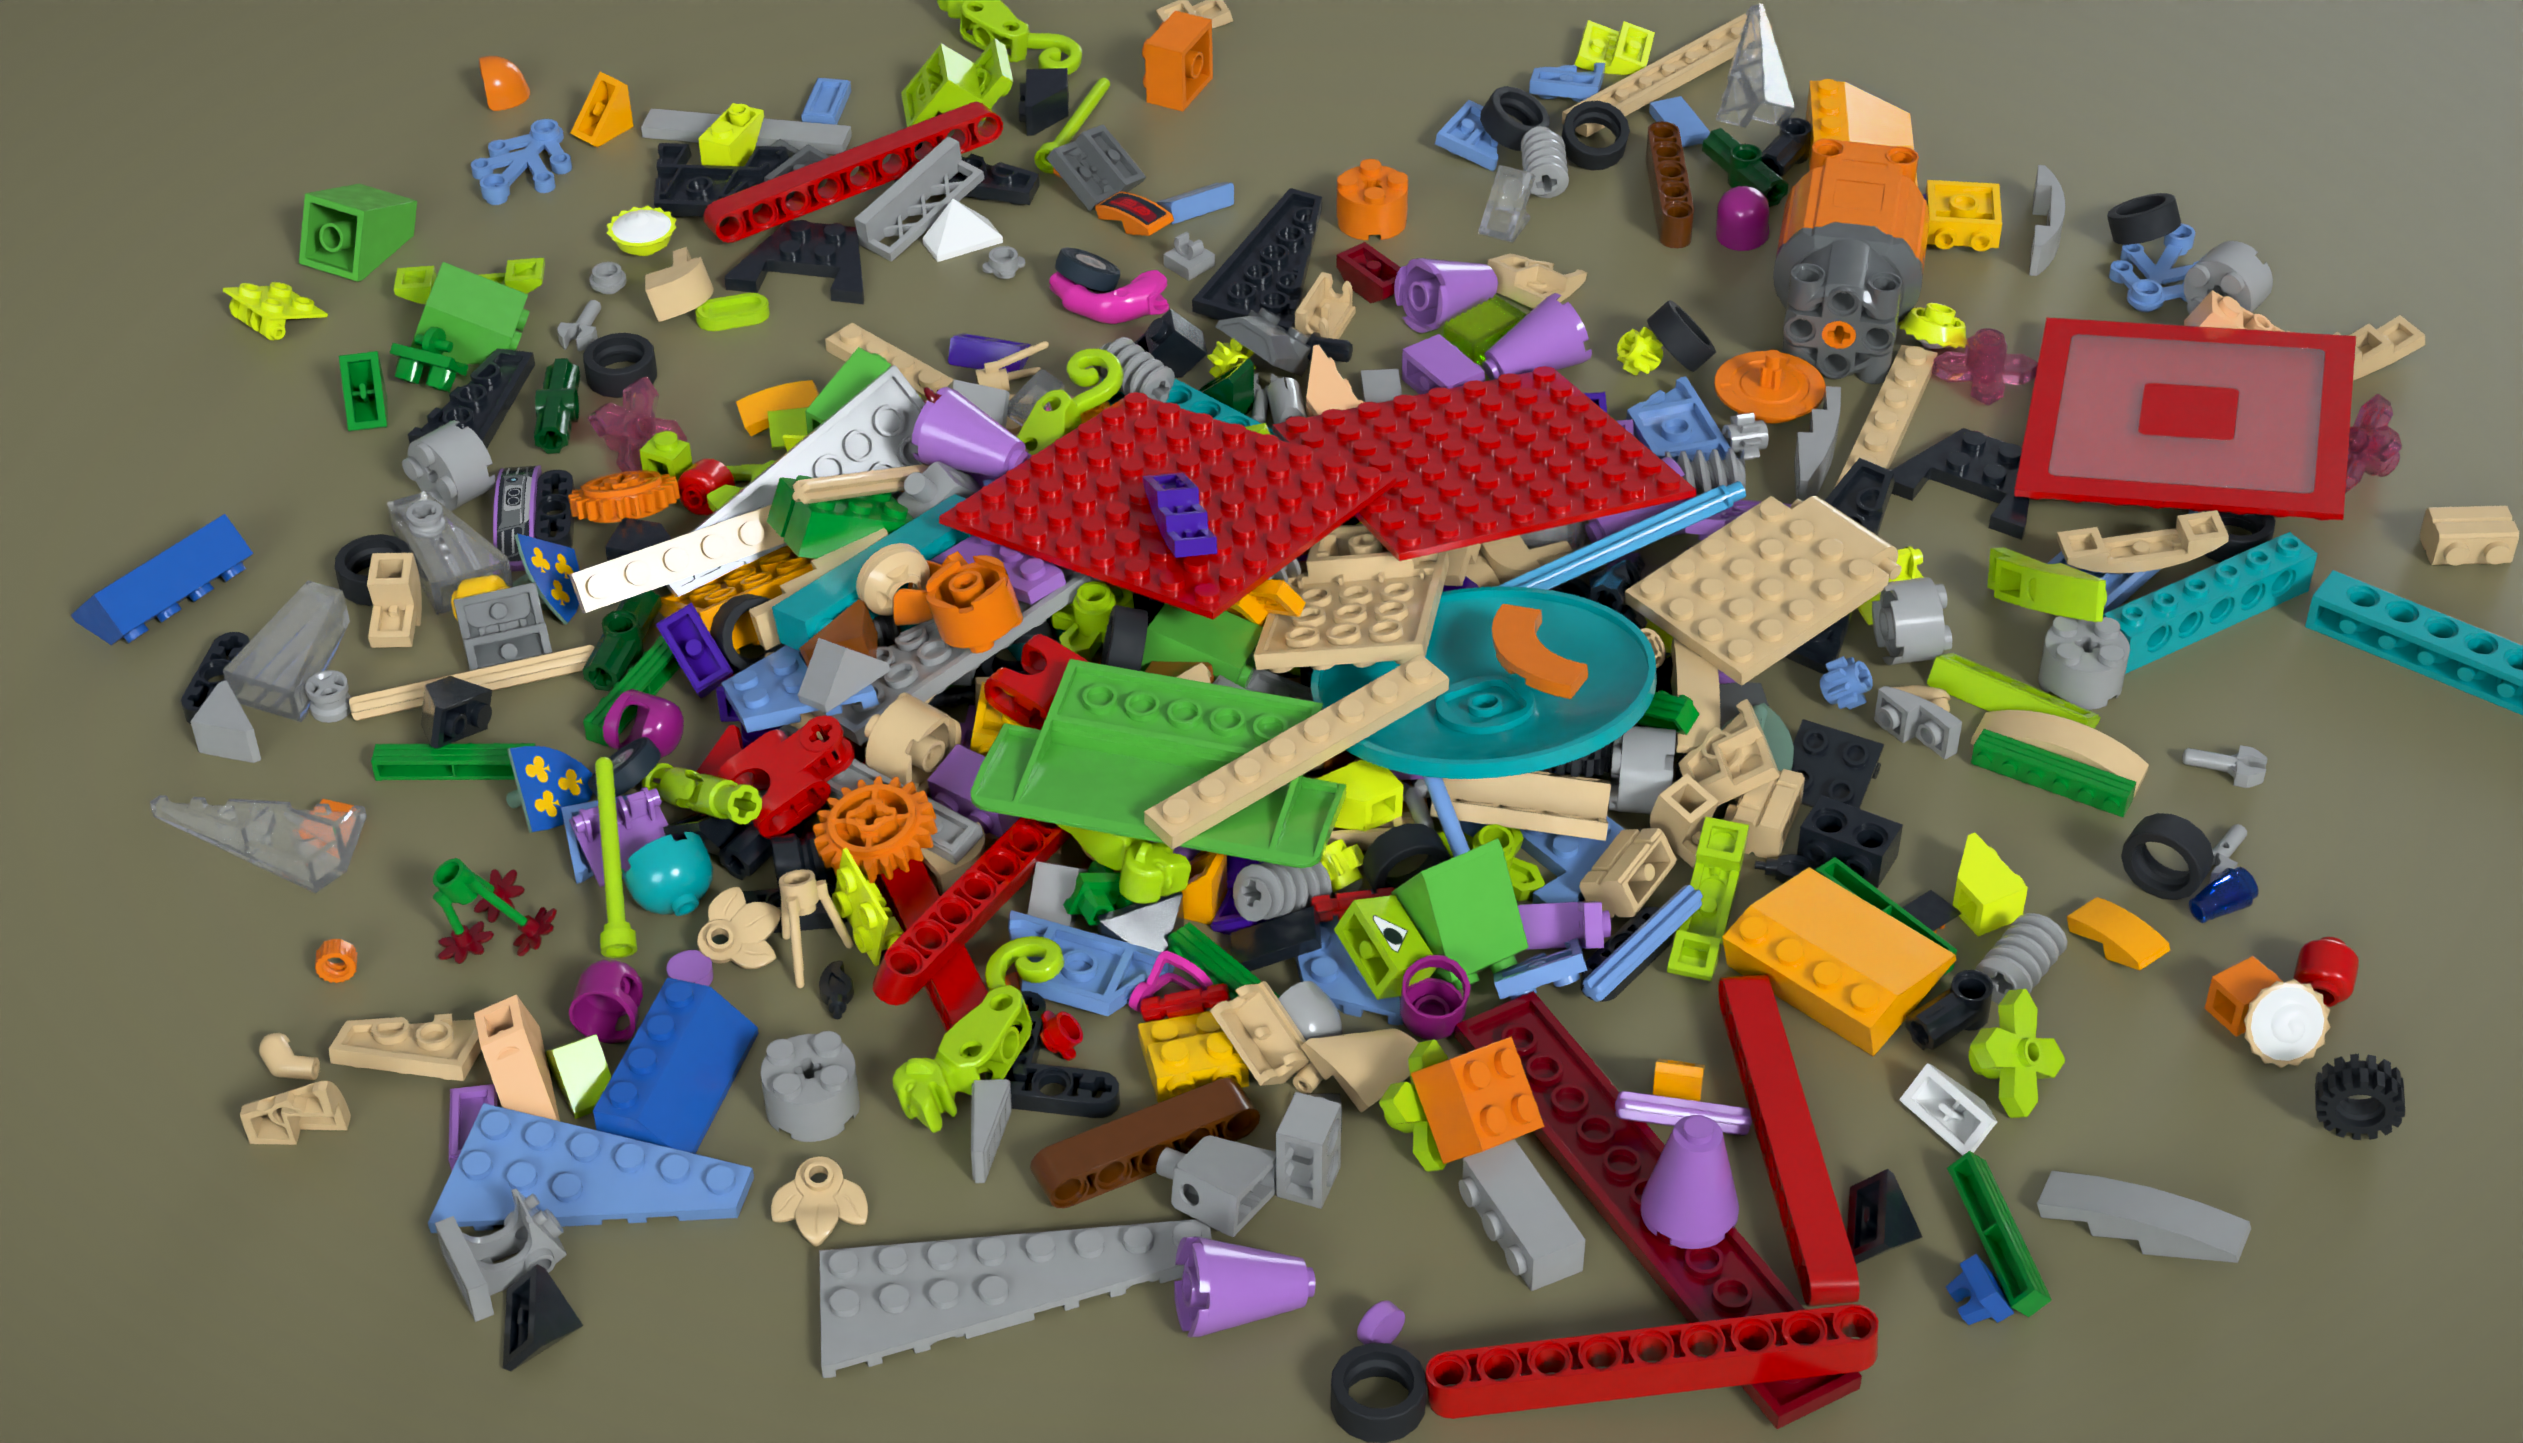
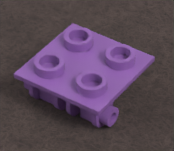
(638, 824)

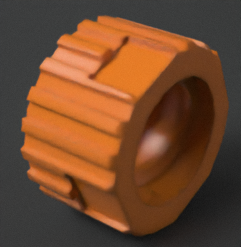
(336, 971)

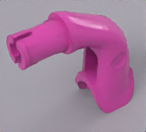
(1117, 306)

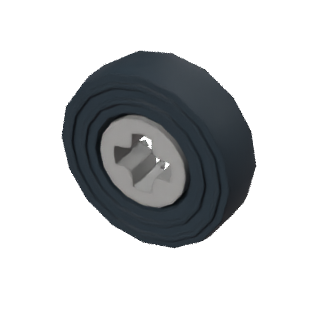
(1087, 269)
(631, 765)

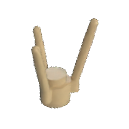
(995, 377)
(799, 898)

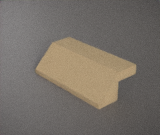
(1534, 803)

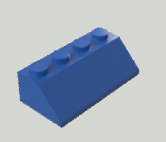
(164, 582)
(676, 1068)

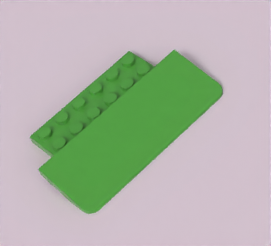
(1138, 737)

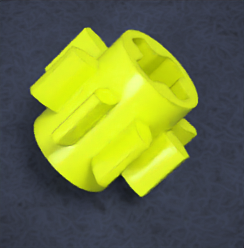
(1639, 351)
(1227, 356)
(1342, 864)

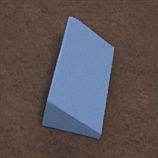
(1199, 201)

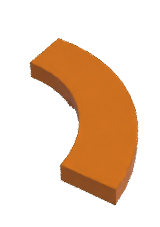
(1522, 653)

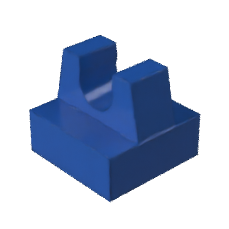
(1985, 1292)

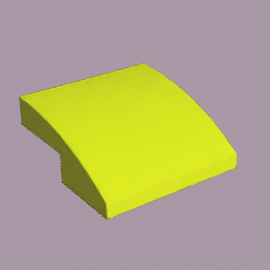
(1621, 50)

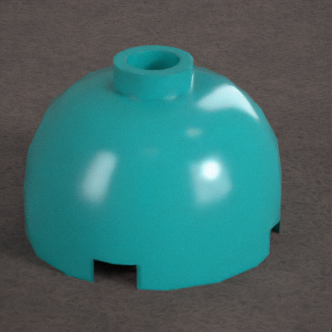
(669, 875)

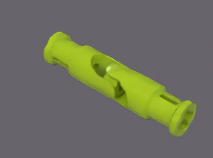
(705, 793)

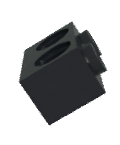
(1853, 836)

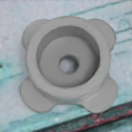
(1003, 262)

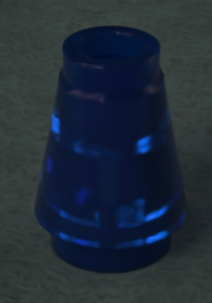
(2224, 895)

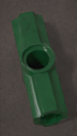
(1744, 165)
(557, 406)
(621, 640)

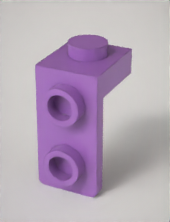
(1556, 923)

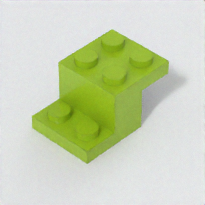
(954, 81)

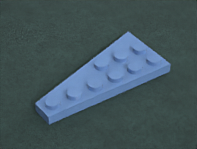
(581, 1175)

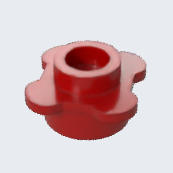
(1061, 1033)

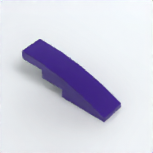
(1179, 514)

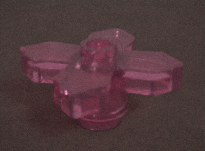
(1985, 366)
(633, 425)
(2372, 443)

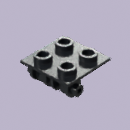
(1834, 763)

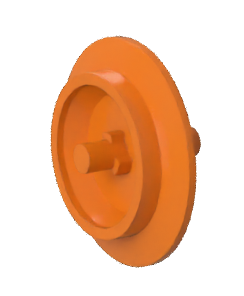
(1770, 385)

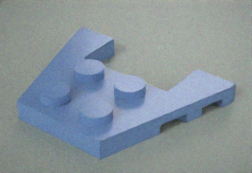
(769, 689)
(1561, 854)

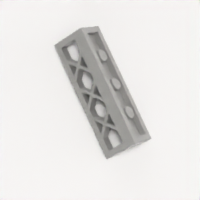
(909, 198)

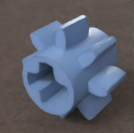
(1846, 682)

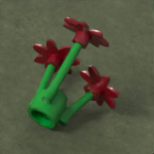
(461, 885)

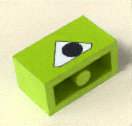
(1382, 944)

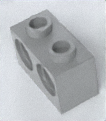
(1308, 1150)

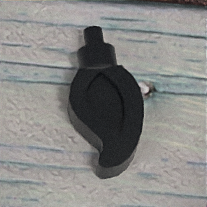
(1785, 866)
(836, 988)

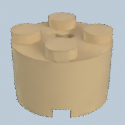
(910, 740)

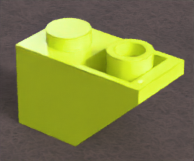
(731, 136)
(1371, 798)
(1987, 889)

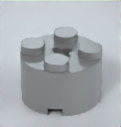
(2232, 272)
(450, 465)
(1911, 621)
(2084, 661)
(1641, 768)
(810, 1086)

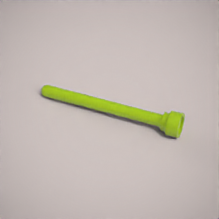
(1072, 125)
(617, 938)

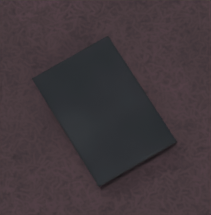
(1932, 910)

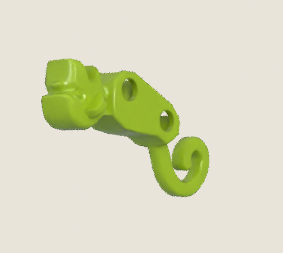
(995, 20)
(1045, 426)
(1145, 866)
(982, 1038)

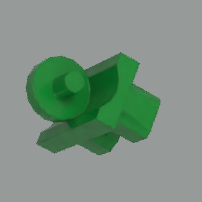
(442, 368)
(1096, 893)

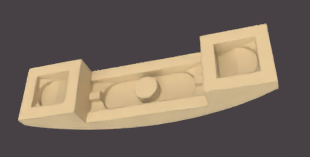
(2147, 551)
(2066, 739)

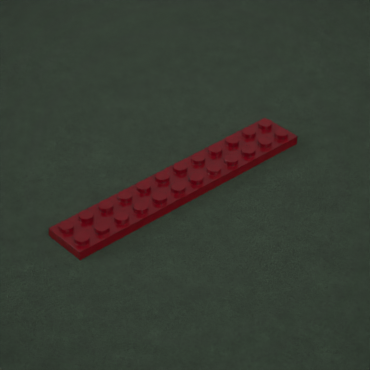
(1611, 1166)

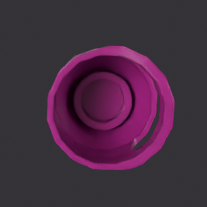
(1742, 219)
(655, 719)
(603, 996)
(1433, 1005)

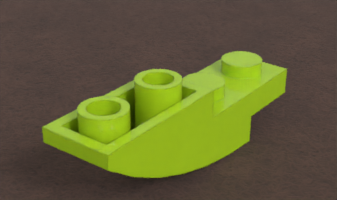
(2045, 586)

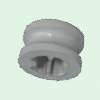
(425, 519)

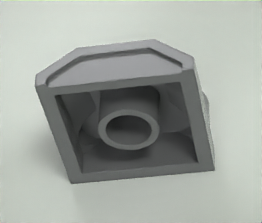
(1268, 340)

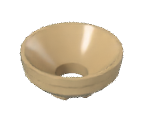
(887, 572)

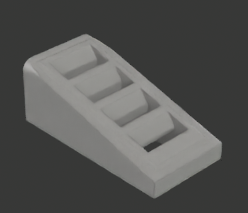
(989, 1119)

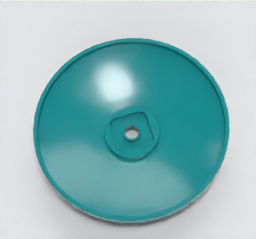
(1493, 720)

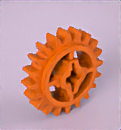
(624, 495)
(878, 826)

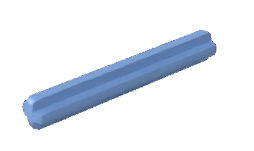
(1642, 943)

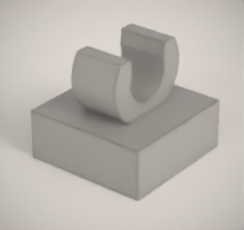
(1188, 257)

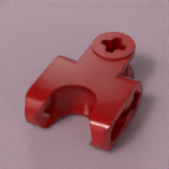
(1031, 692)
(792, 770)

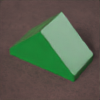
(364, 391)

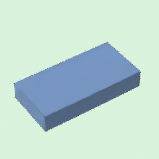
(826, 101)
(1679, 113)

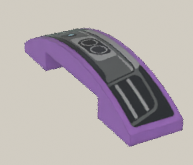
(514, 510)

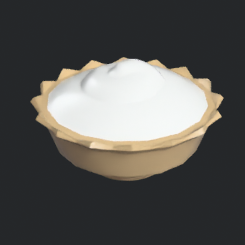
(2286, 1023)

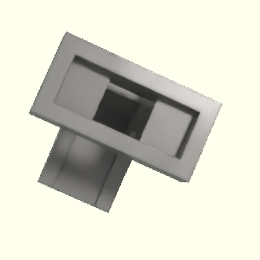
(472, 1258)

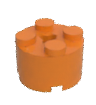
(1372, 201)
(973, 603)

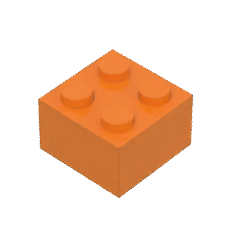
(1178, 60)
(1477, 1100)

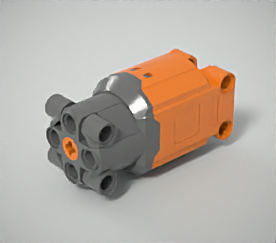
(1851, 257)

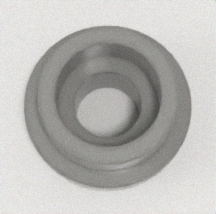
(607, 278)

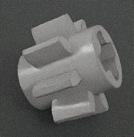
(1746, 434)

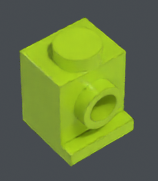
(666, 454)

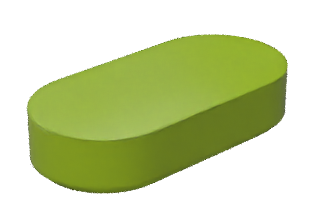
(732, 312)

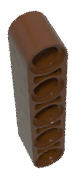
(1669, 185)
(1132, 1144)

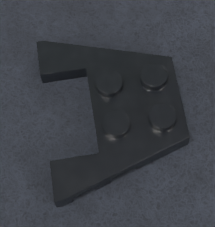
(691, 188)
(805, 250)
(1975, 466)

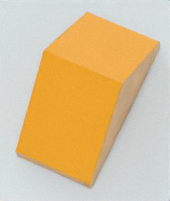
(604, 112)
(1205, 887)
(1678, 1079)

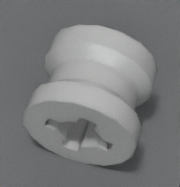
(328, 696)

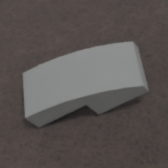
(1912, 716)

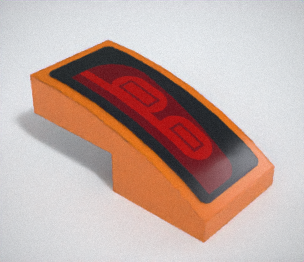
(1137, 213)

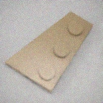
(429, 1049)

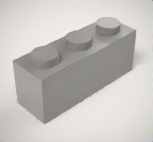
(1522, 1215)

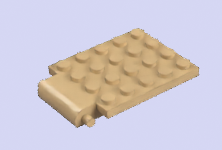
(1766, 584)
(1357, 606)

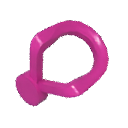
(1154, 982)

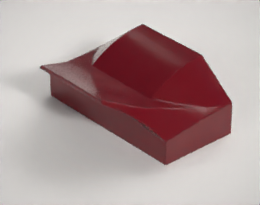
(1368, 272)

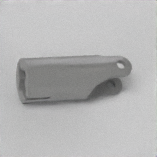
(1285, 402)

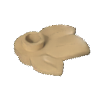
(744, 926)
(821, 1204)

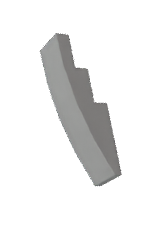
(1816, 448)
(2157, 1219)

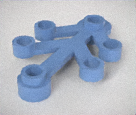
(544, 135)
(2148, 293)

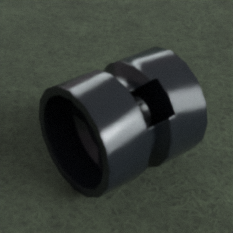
(794, 853)

